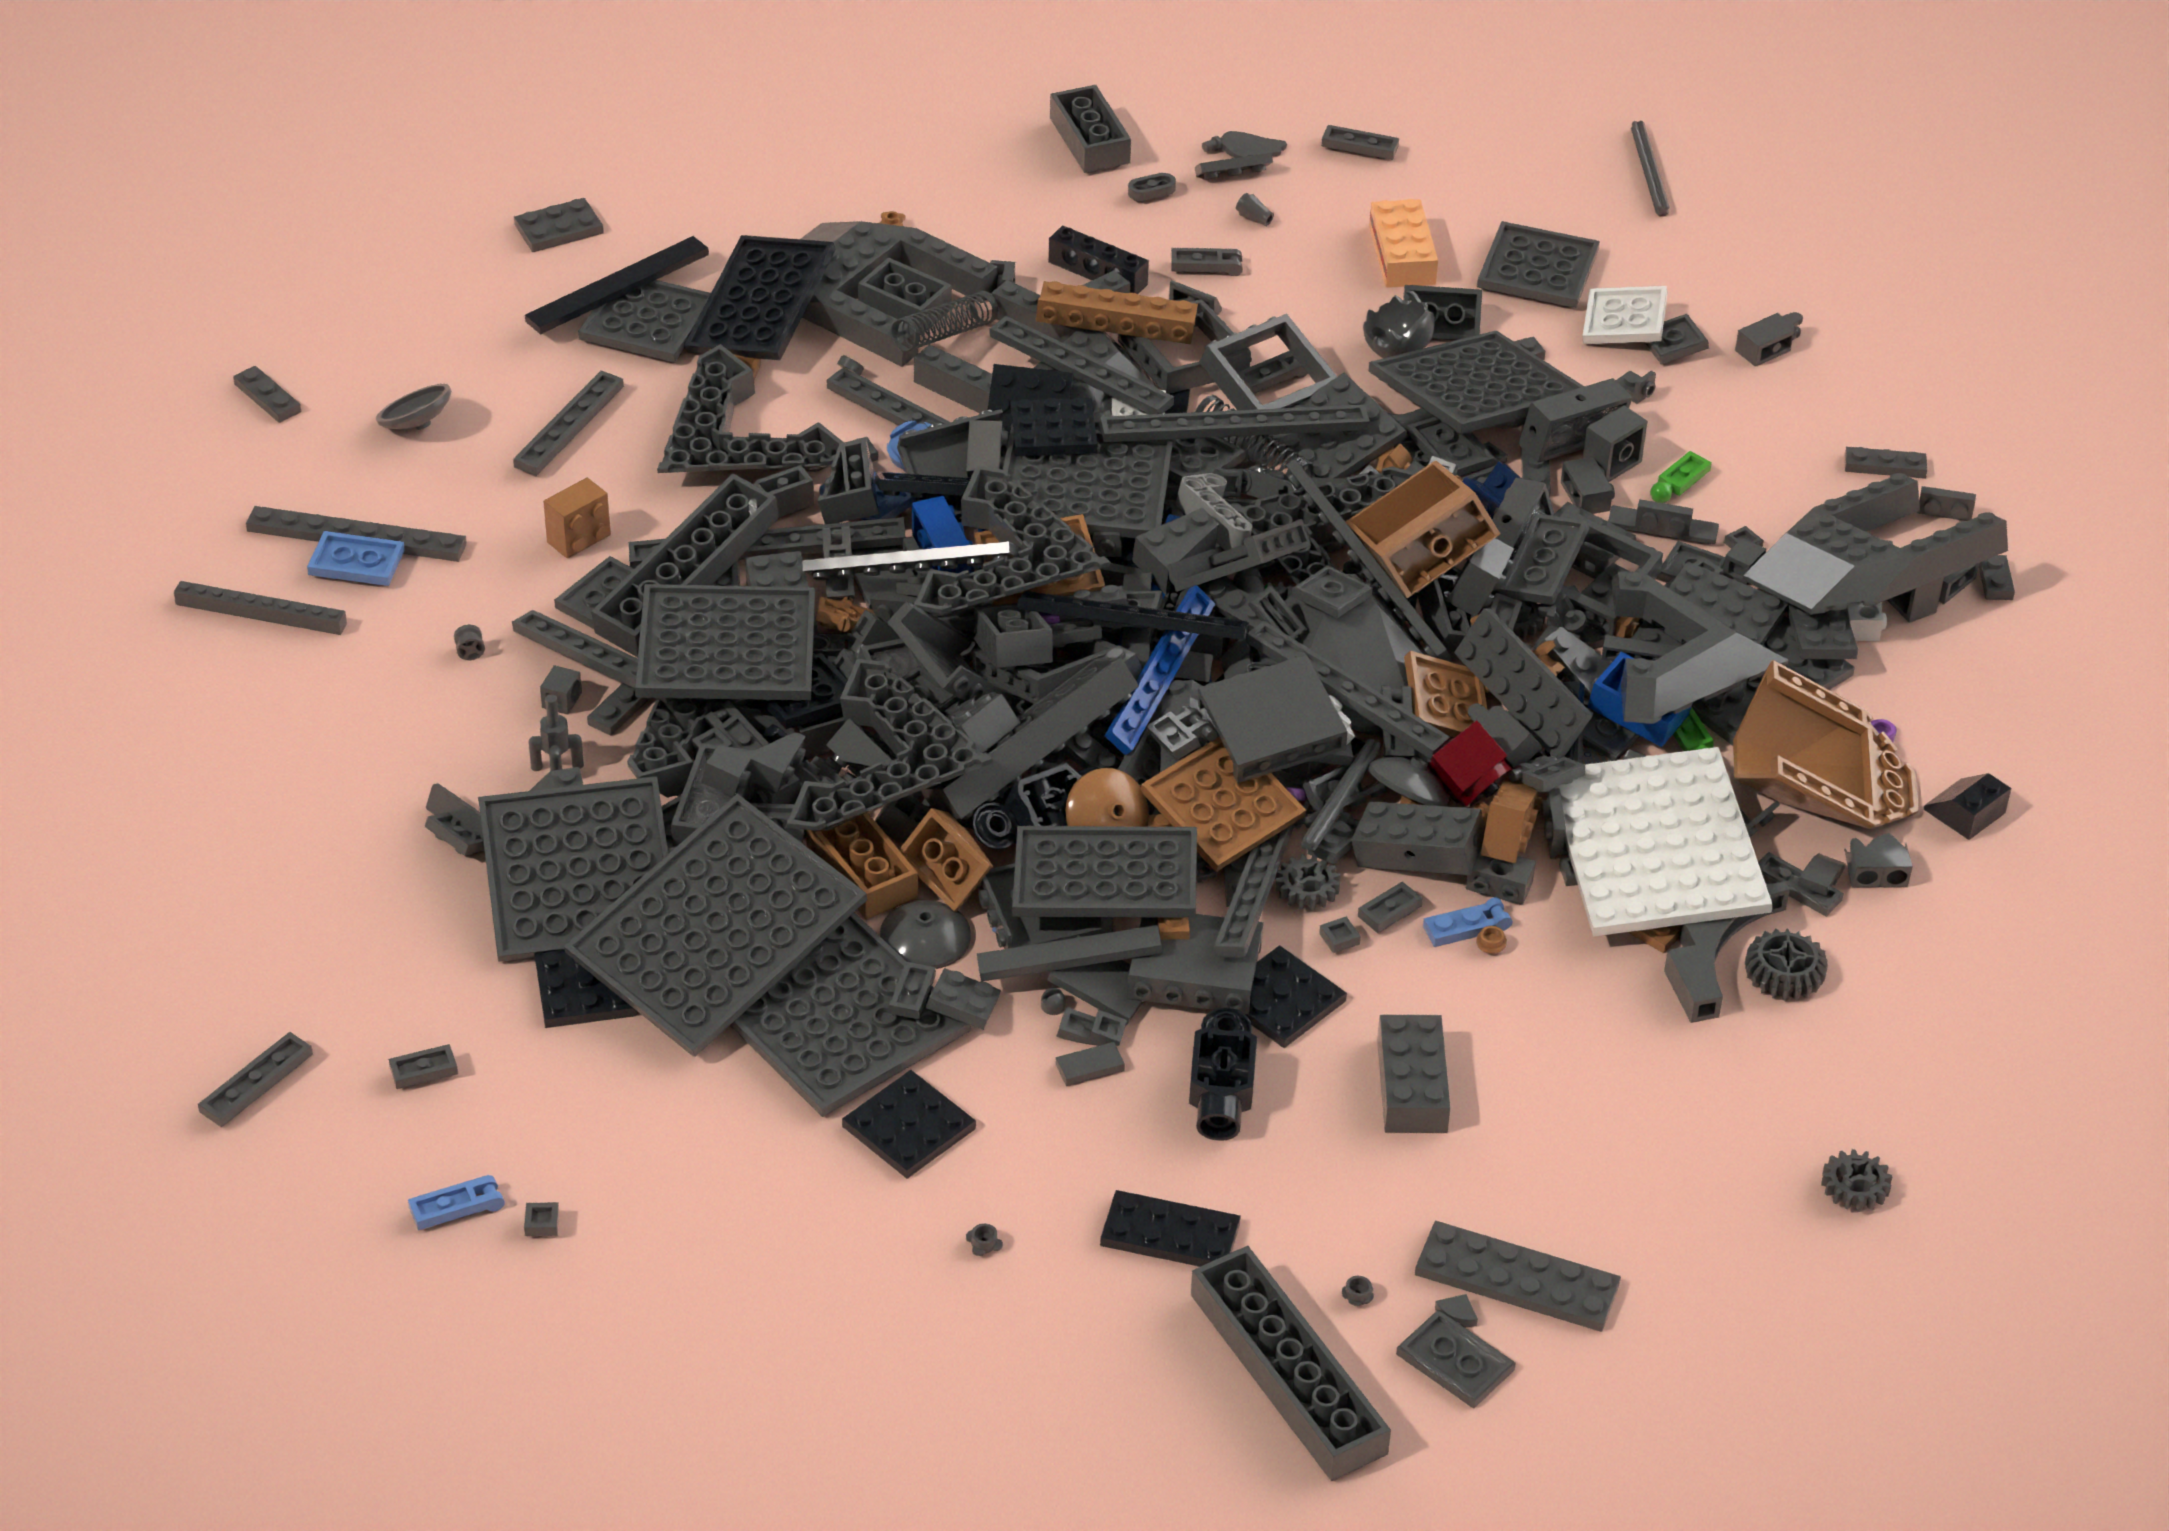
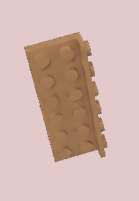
(1116, 312)

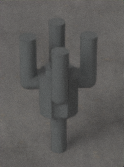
(554, 740)

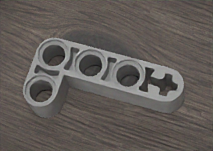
(1207, 492)

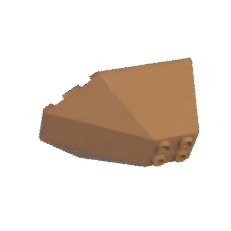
(1820, 753)

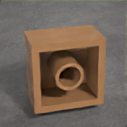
(577, 517)

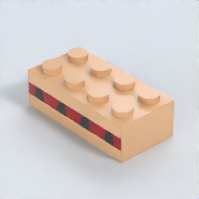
(1403, 243)

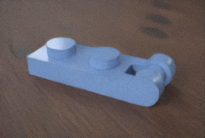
(1466, 922)
(456, 1202)

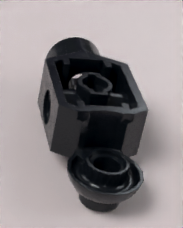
(1029, 802)
(1222, 1072)

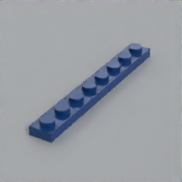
(1156, 676)

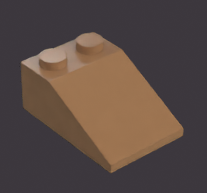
(946, 857)

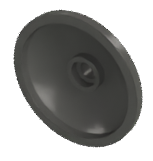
(415, 408)
(1410, 779)
(927, 933)

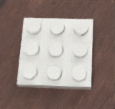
(1625, 315)

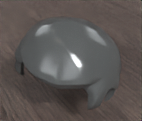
(1399, 326)

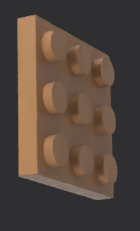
(1442, 692)

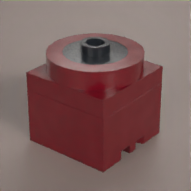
(1470, 765)

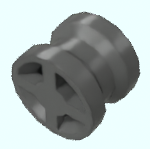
(469, 642)

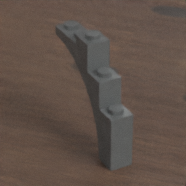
(1692, 965)

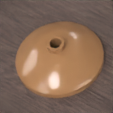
(1098, 793)

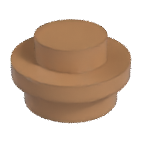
(1491, 940)

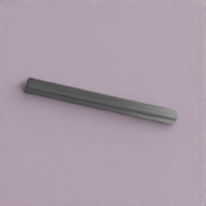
(1650, 168)
(1340, 795)

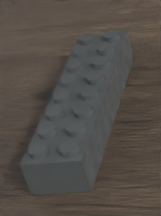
(691, 555)
(1041, 730)
(1290, 1363)

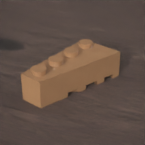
(1511, 821)

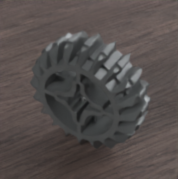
(1786, 964)

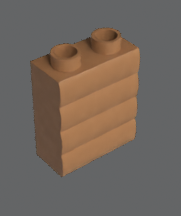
(1423, 527)

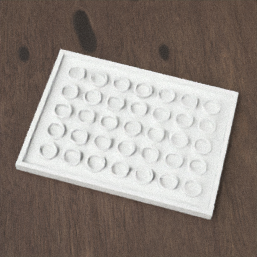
(1660, 843)

